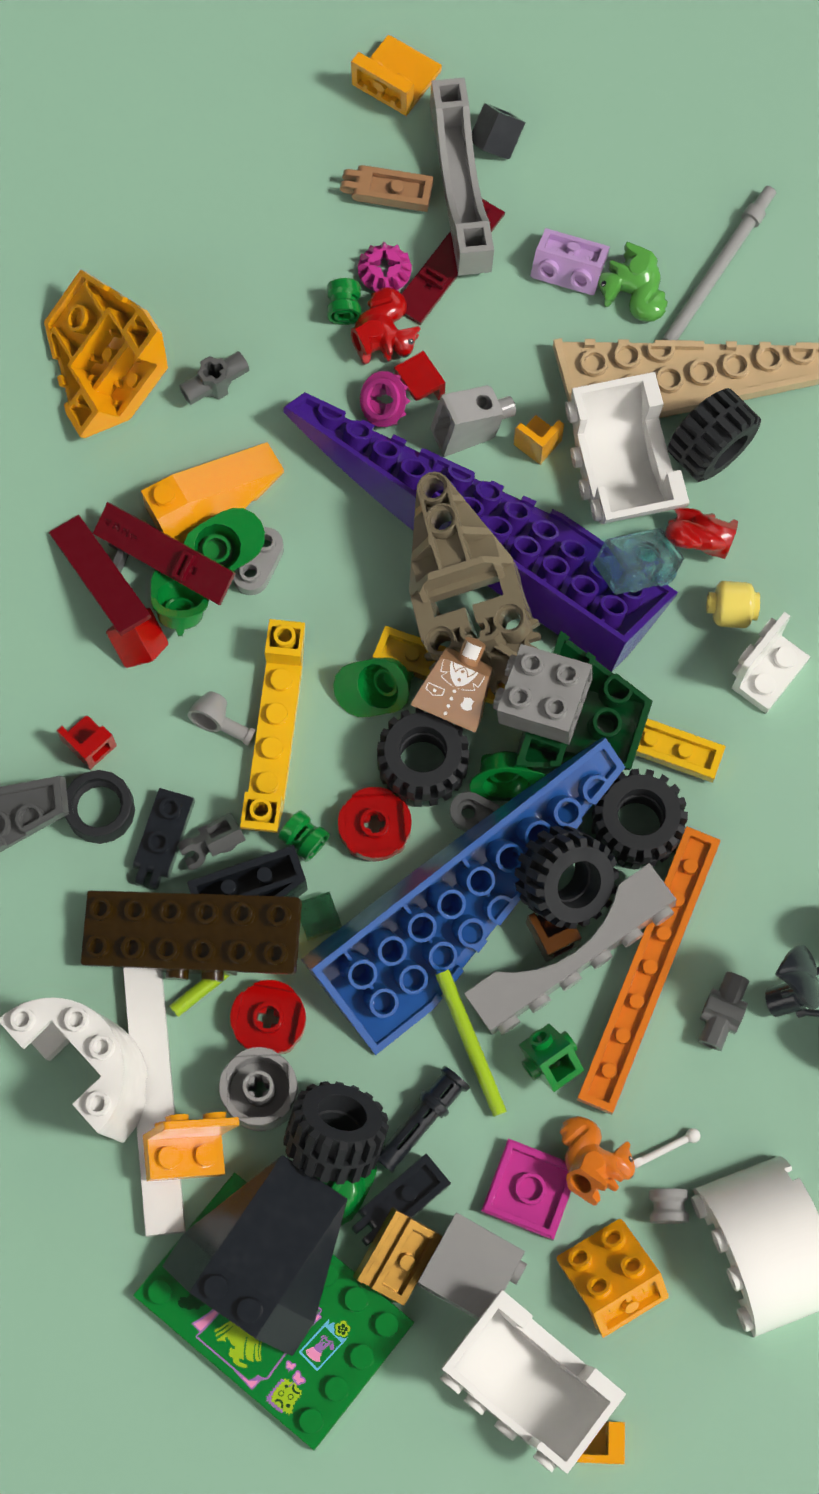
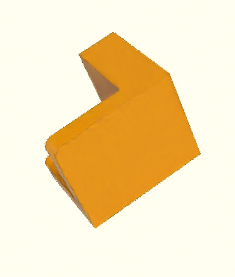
(538, 438)
(607, 1445)

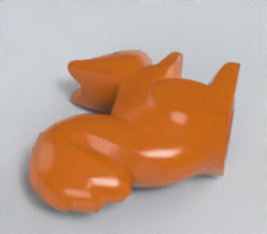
(588, 1164)

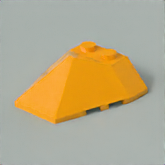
(105, 353)

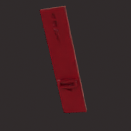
(438, 273)
(164, 553)
(100, 575)

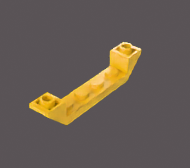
(276, 726)

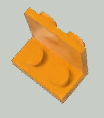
(394, 74)
(186, 1147)
(613, 1277)

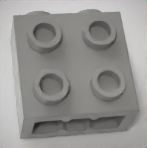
(543, 693)

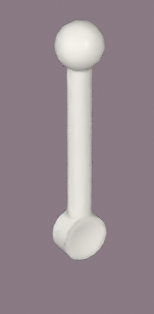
(692, 1136)

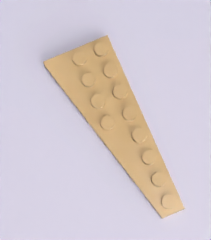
(690, 369)

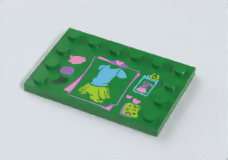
(328, 1370)

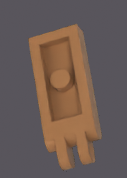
(388, 187)

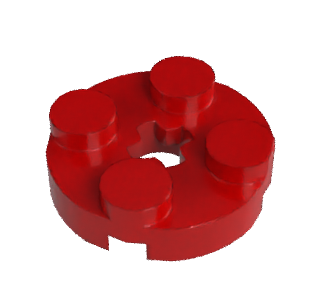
(361, 840)
(256, 1001)

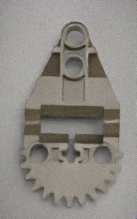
(458, 562)

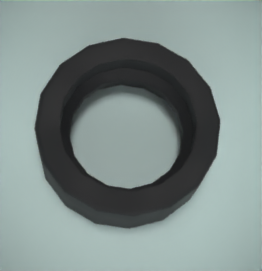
(116, 828)

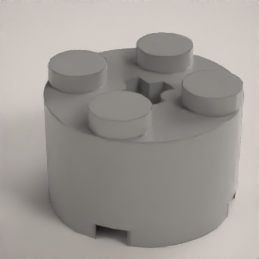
(242, 1076)

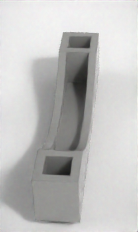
(463, 199)
(507, 995)

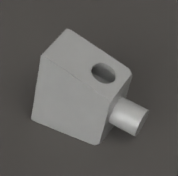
(469, 418)

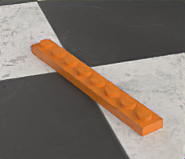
(647, 975)

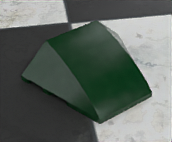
(609, 711)

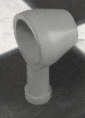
(210, 714)

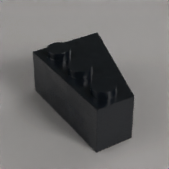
(266, 875)

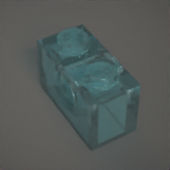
(638, 561)

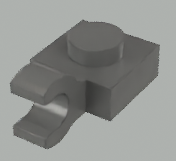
(215, 838)

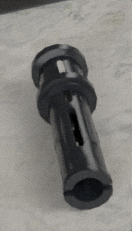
(438, 1107)

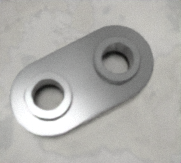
(263, 564)

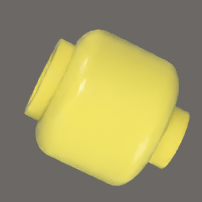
(733, 604)

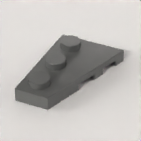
(30, 807)

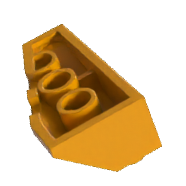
(203, 491)

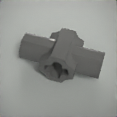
(214, 377)
(723, 1011)

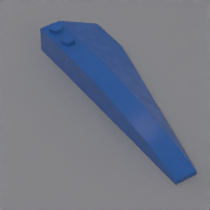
(439, 915)

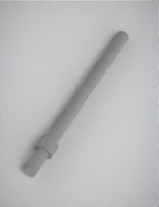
(750, 218)

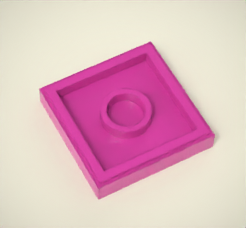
(528, 1190)

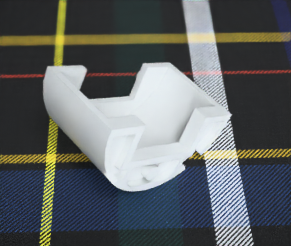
(623, 449)
(118, 1096)
(769, 1239)
(531, 1384)

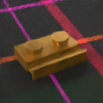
(398, 1256)

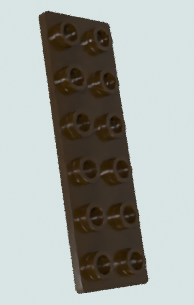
(192, 933)

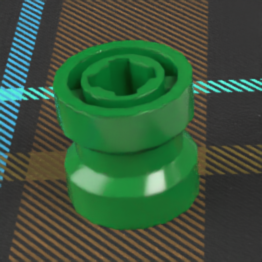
(343, 297)
(303, 835)

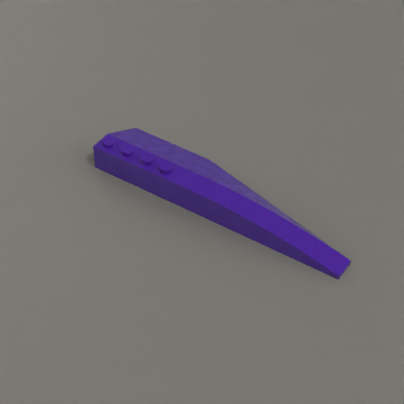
(548, 548)

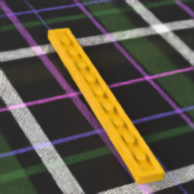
(658, 742)

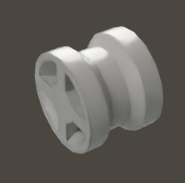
(668, 1206)

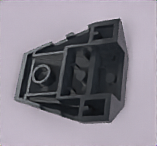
(264, 1254)

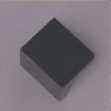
(497, 131)

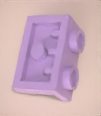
(569, 261)

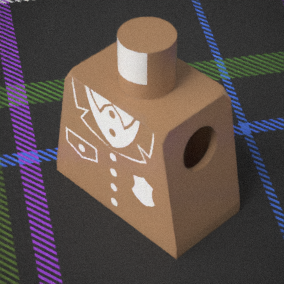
(457, 686)

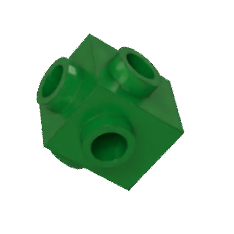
(551, 1057)

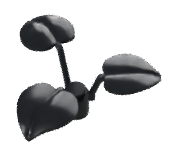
(800, 985)

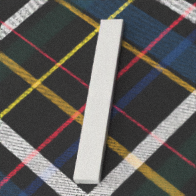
(149, 1030)

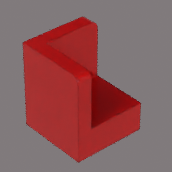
(421, 377)
(139, 644)
(88, 741)

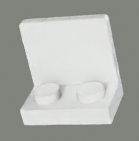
(768, 666)

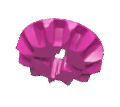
(372, 275)
(378, 412)

